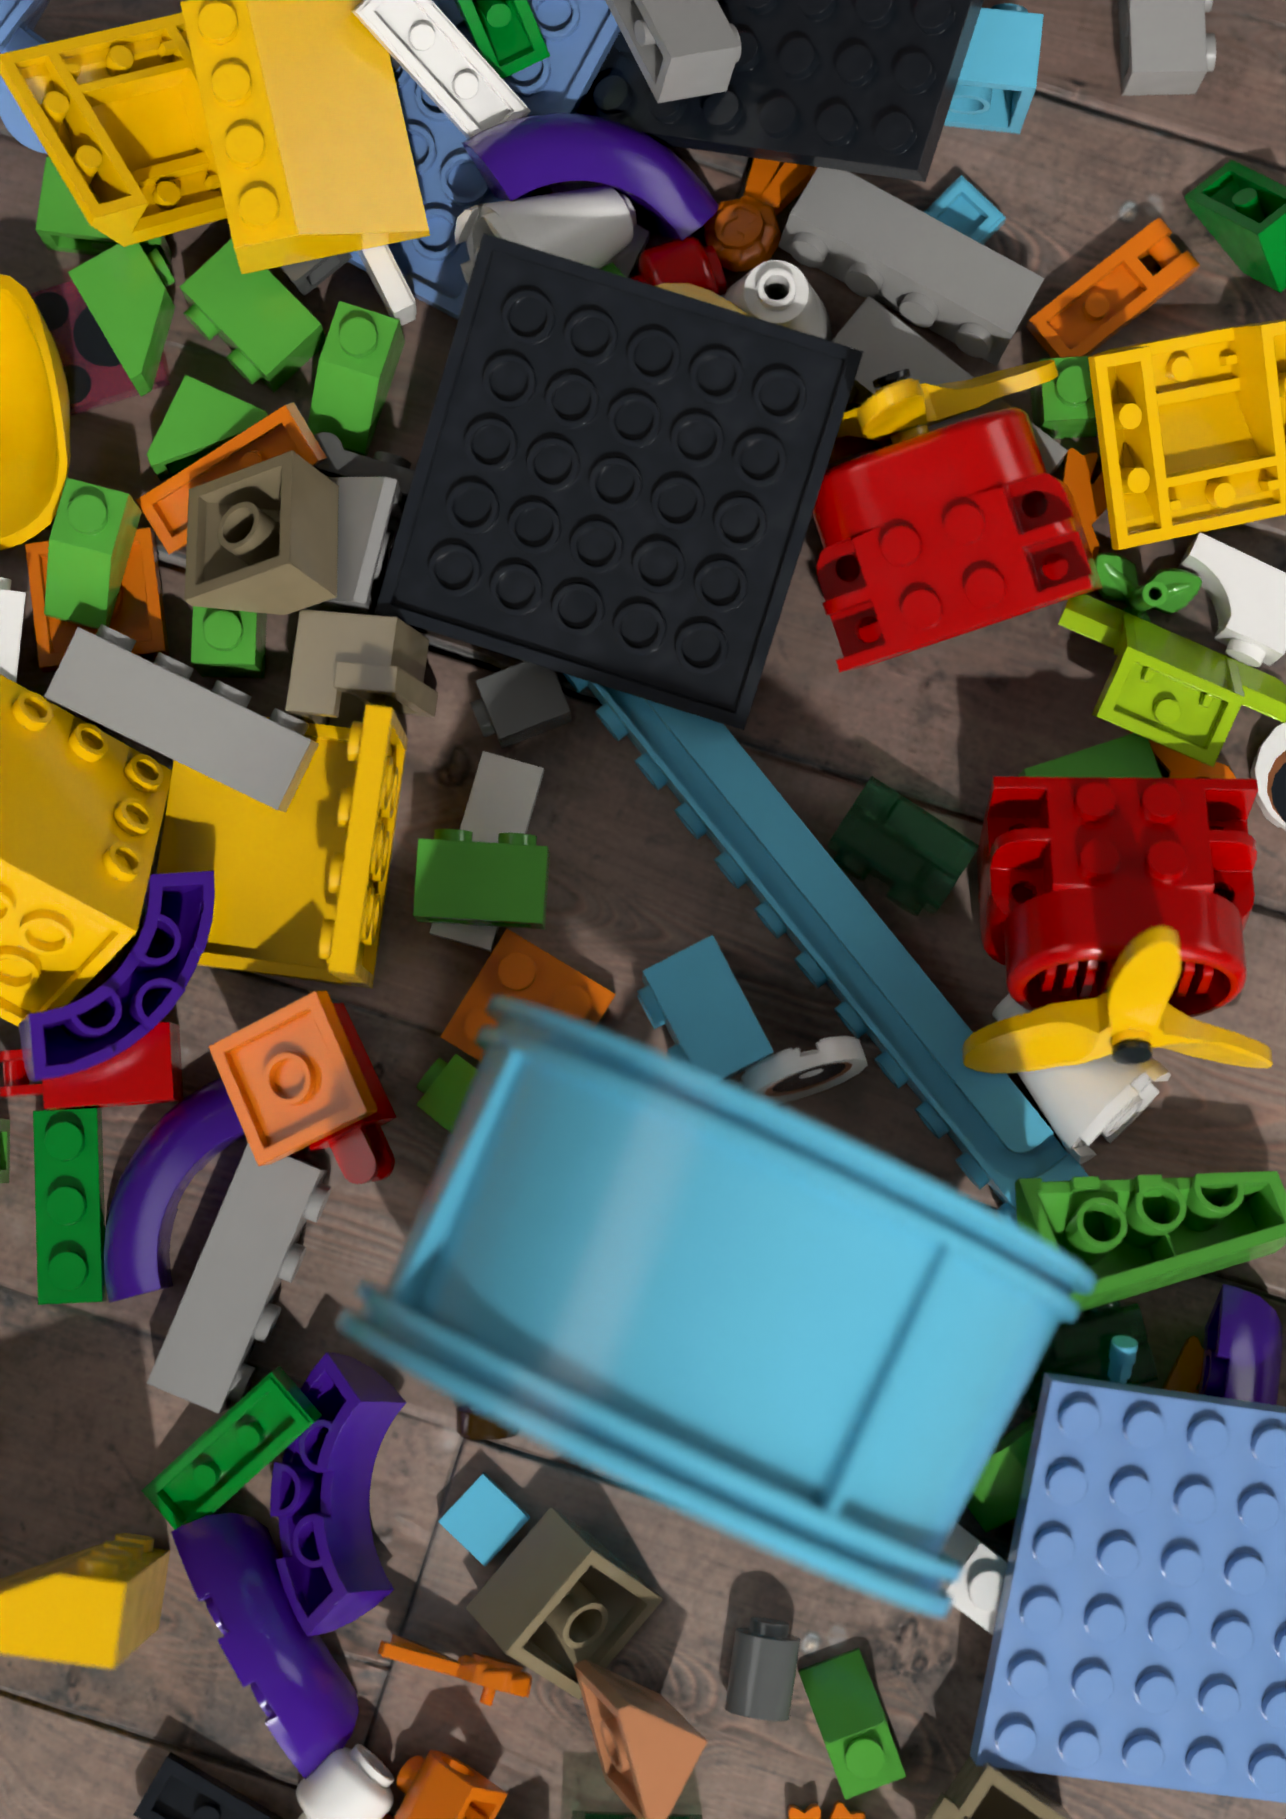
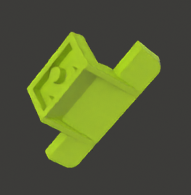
(1170, 684)

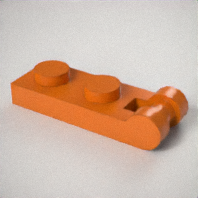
(1112, 294)

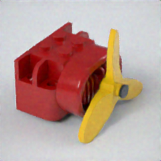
(943, 521)
(1115, 918)

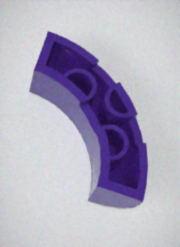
(591, 148)
(139, 990)
(153, 1184)
(1242, 1348)
(325, 1497)
(290, 1674)

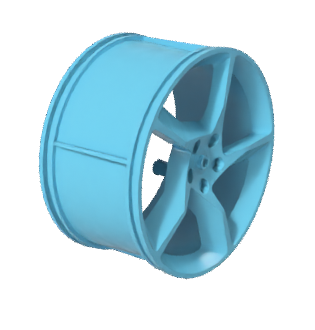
(718, 1303)

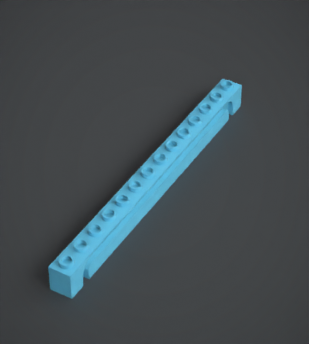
(839, 942)

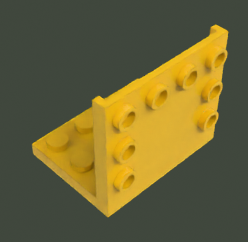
(72, 849)
(303, 884)

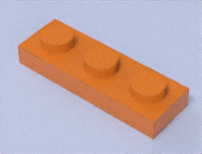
(274, 435)

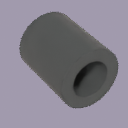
(763, 1670)

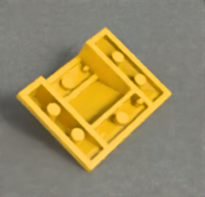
(123, 126)
(1192, 431)

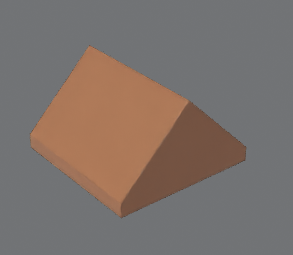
(639, 1740)

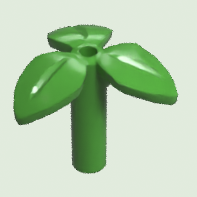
(1165, 591)

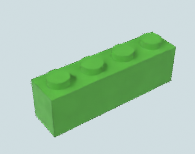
(1153, 1227)

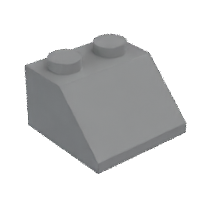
(367, 531)

